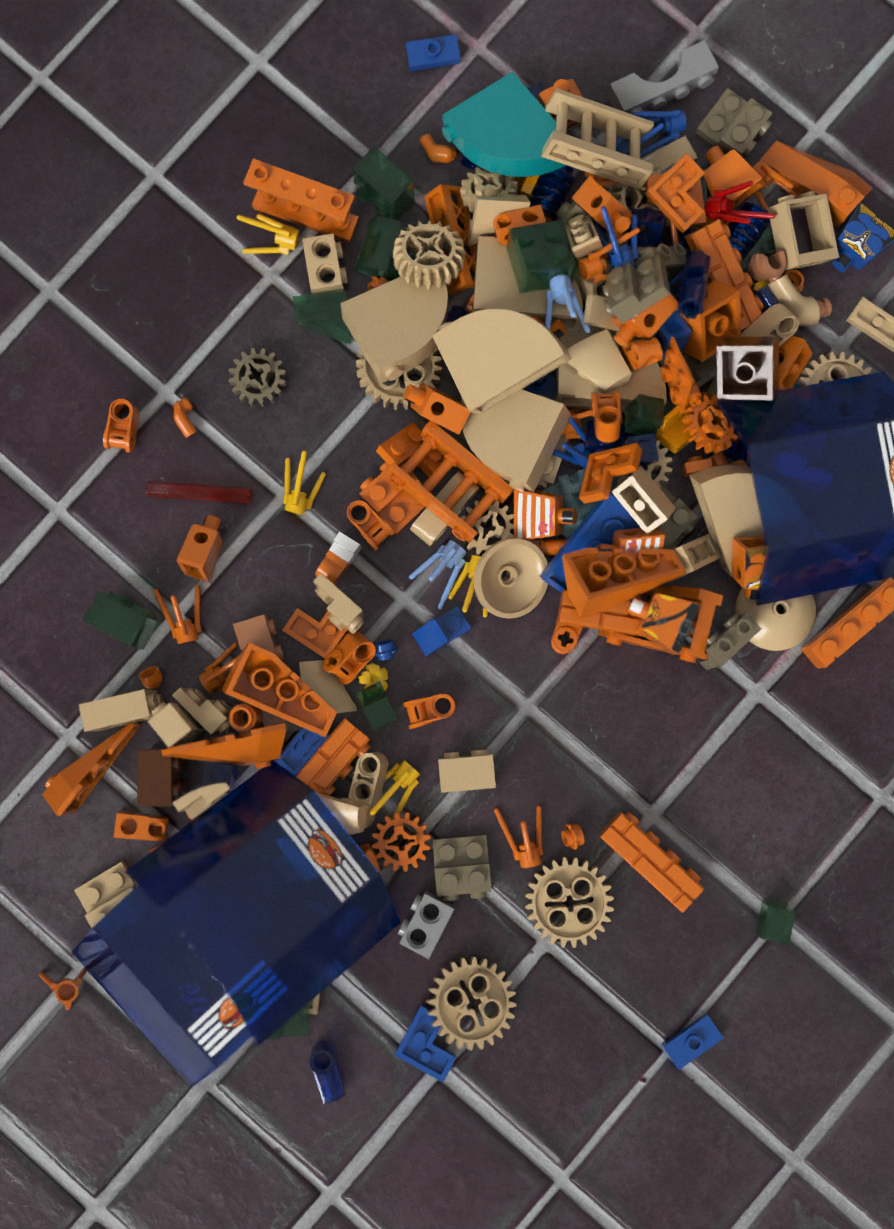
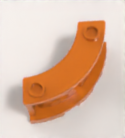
(707, 602)

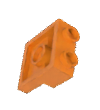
(389, 502)

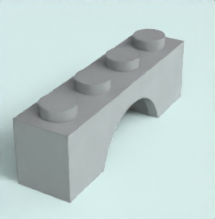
(694, 69)

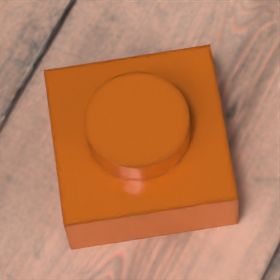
(695, 465)

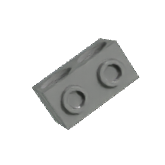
(430, 925)

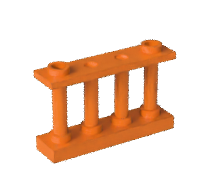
(302, 200)
(474, 472)

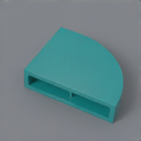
(502, 129)

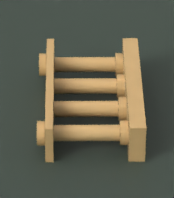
(592, 157)

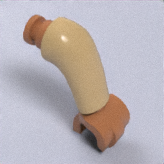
(804, 308)

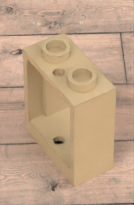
(819, 226)
(119, 710)

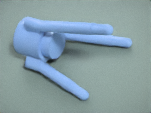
(563, 293)
(451, 555)

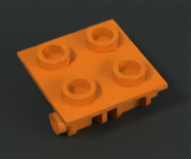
(679, 378)

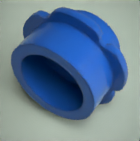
(385, 649)

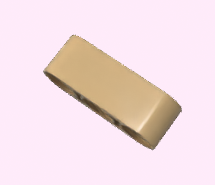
(775, 322)
(428, 525)
(374, 780)

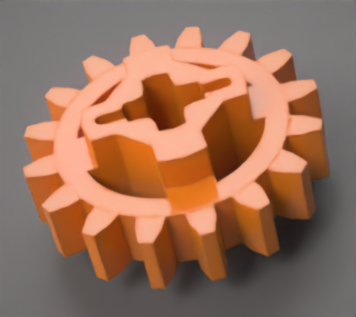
(708, 426)
(403, 853)

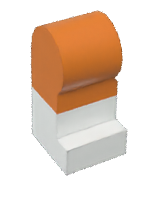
(338, 558)

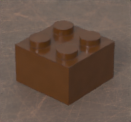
(747, 368)
(159, 778)

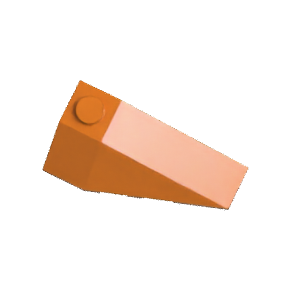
(809, 173)
(609, 578)
(272, 686)
(242, 749)
(75, 783)

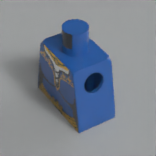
(862, 239)

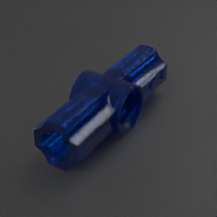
(694, 284)

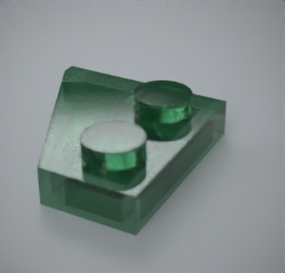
(322, 314)

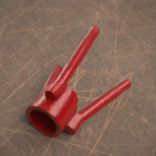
(722, 208)

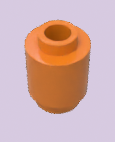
(238, 720)

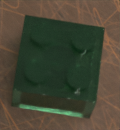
(383, 185)
(539, 255)
(121, 621)

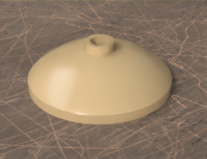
(520, 588)
(779, 630)

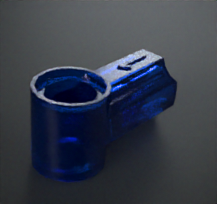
(327, 1073)

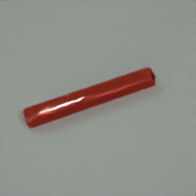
(198, 492)

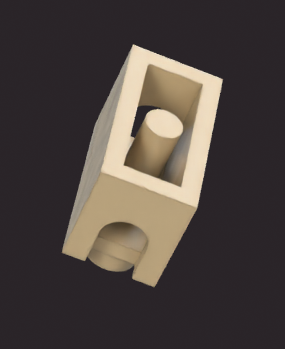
(644, 500)
(466, 772)

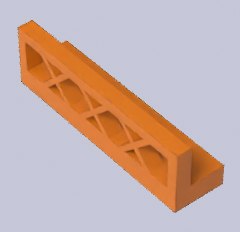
(443, 209)

